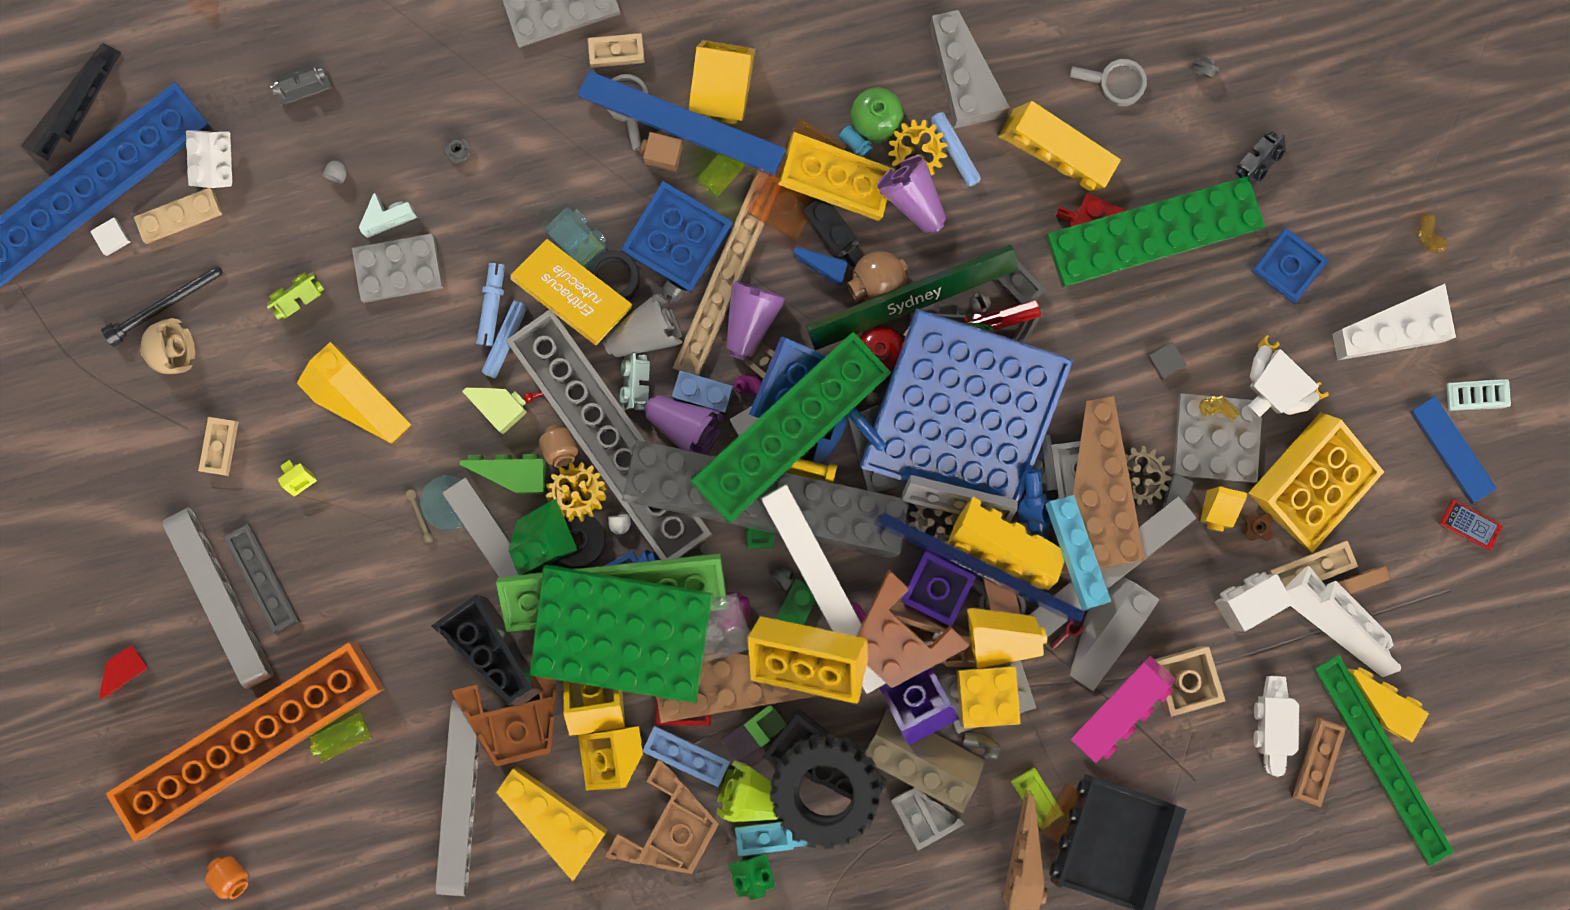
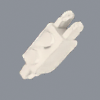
(1277, 725)

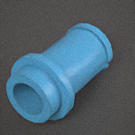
(855, 142)

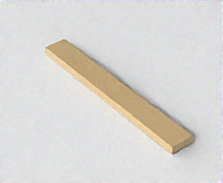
(718, 292)

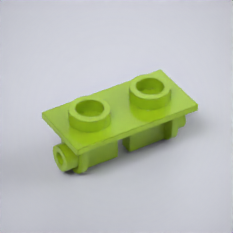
(285, 299)

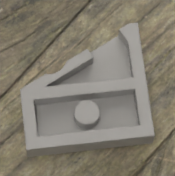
(923, 818)

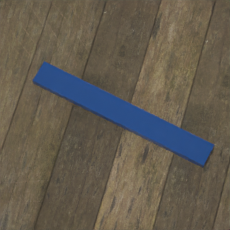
(682, 123)

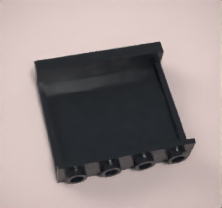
(1117, 844)

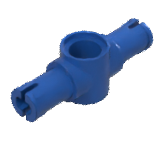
(1033, 508)

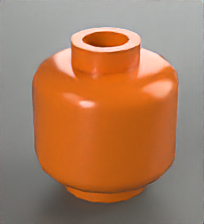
(226, 877)

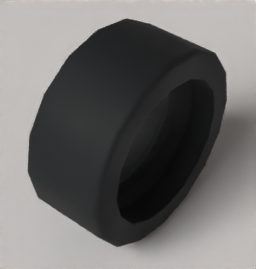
(618, 256)

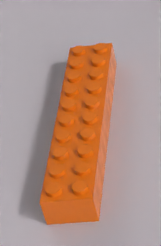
(245, 741)

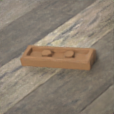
(1319, 762)

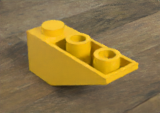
(1393, 712)

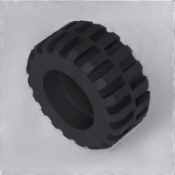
(819, 828)

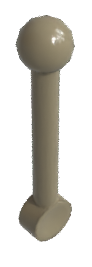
(412, 495)

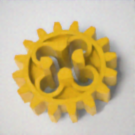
(916, 133)
(591, 490)

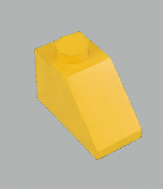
(1222, 508)

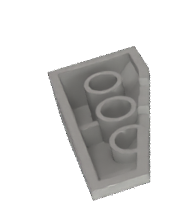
(1110, 630)

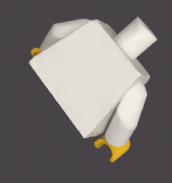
(1280, 383)

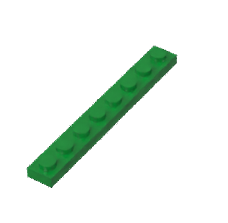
(1383, 760)

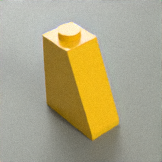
(1004, 637)

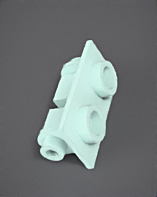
(633, 369)

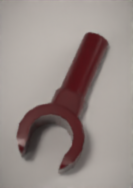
(1069, 631)

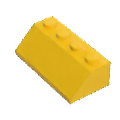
(807, 659)

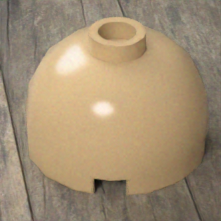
(167, 347)

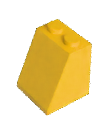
(721, 80)

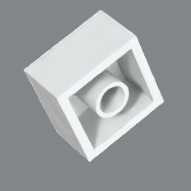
(1253, 602)

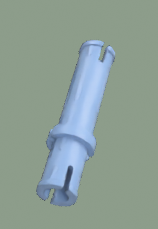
(490, 306)

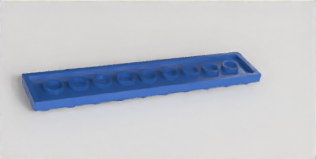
(95, 179)

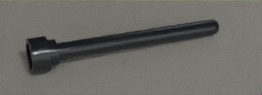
(116, 332)

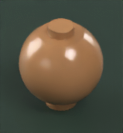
(877, 275)

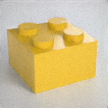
(988, 696)

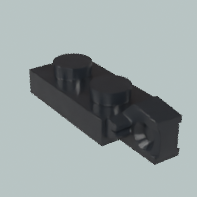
(833, 230)

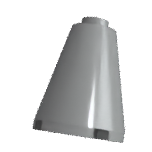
(644, 329)

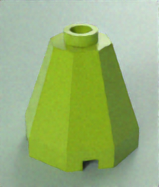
(745, 795)

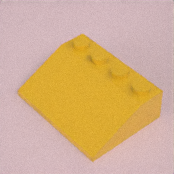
(1317, 481)

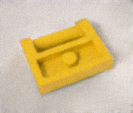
(813, 470)

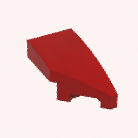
(121, 670)

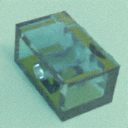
(575, 238)

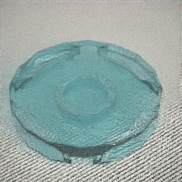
(435, 505)

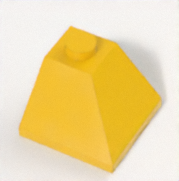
(610, 757)

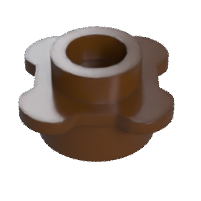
(1251, 527)

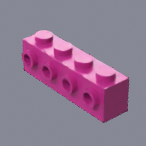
(1123, 709)

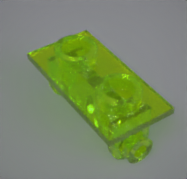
(339, 738)

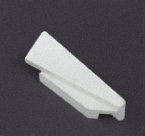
(1343, 620)

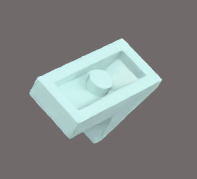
(378, 219)

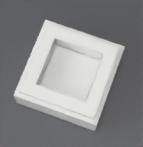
(110, 236)

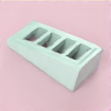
(1501, 388)

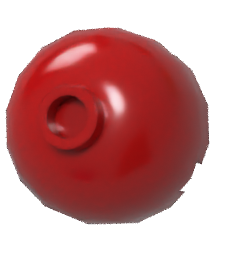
(885, 345)

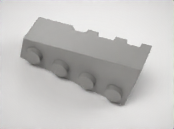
(967, 80)

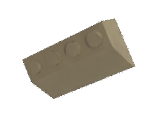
(928, 764)

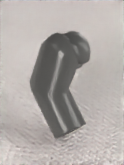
(982, 741)

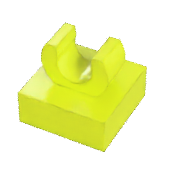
(295, 478)

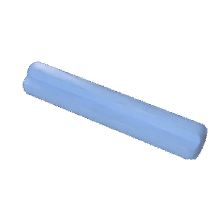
(956, 149)
(500, 346)

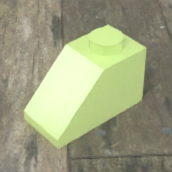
(498, 406)

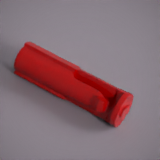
(1009, 316)

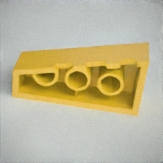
(1006, 545)
(556, 823)

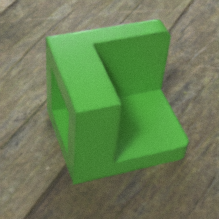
(765, 724)

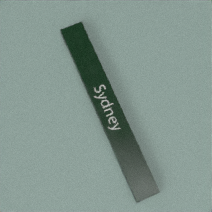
(912, 296)

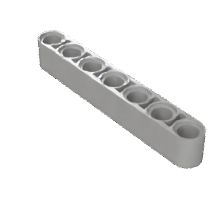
(218, 598)
(457, 806)

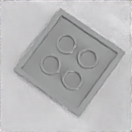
(1214, 445)

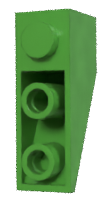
(517, 475)

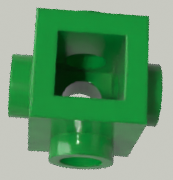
(752, 876)

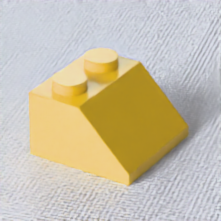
(592, 708)

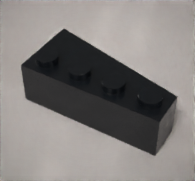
(483, 641)
(802, 727)

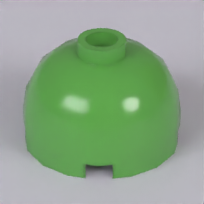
(877, 114)

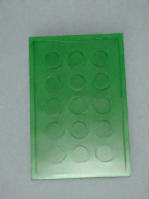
(621, 633)

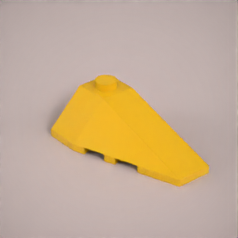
(346, 391)

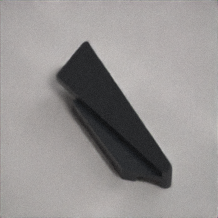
(72, 105)

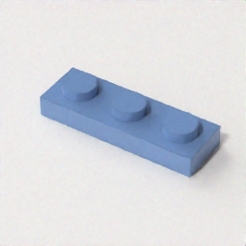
(686, 756)

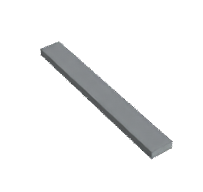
(1153, 535)

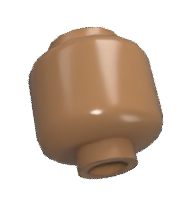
(558, 446)

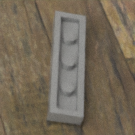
(954, 498)

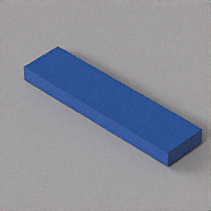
(1453, 450)

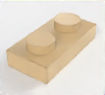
(616, 50)
(218, 446)

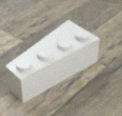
(1404, 326)

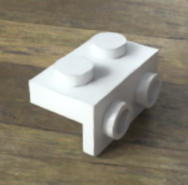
(209, 159)

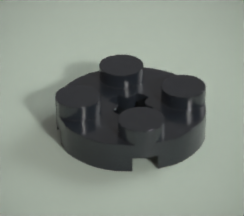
(594, 541)

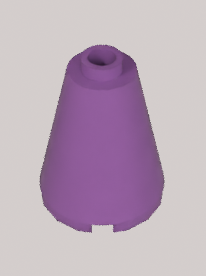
(914, 194)
(750, 317)
(684, 424)

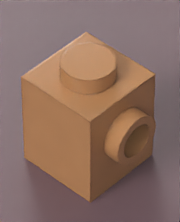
(662, 151)

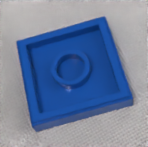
(1289, 265)

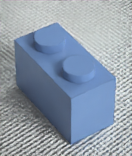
(703, 392)

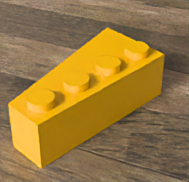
(1059, 146)

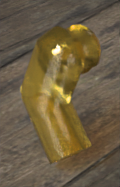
(1429, 237)
(1217, 405)

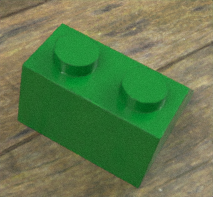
(540, 539)

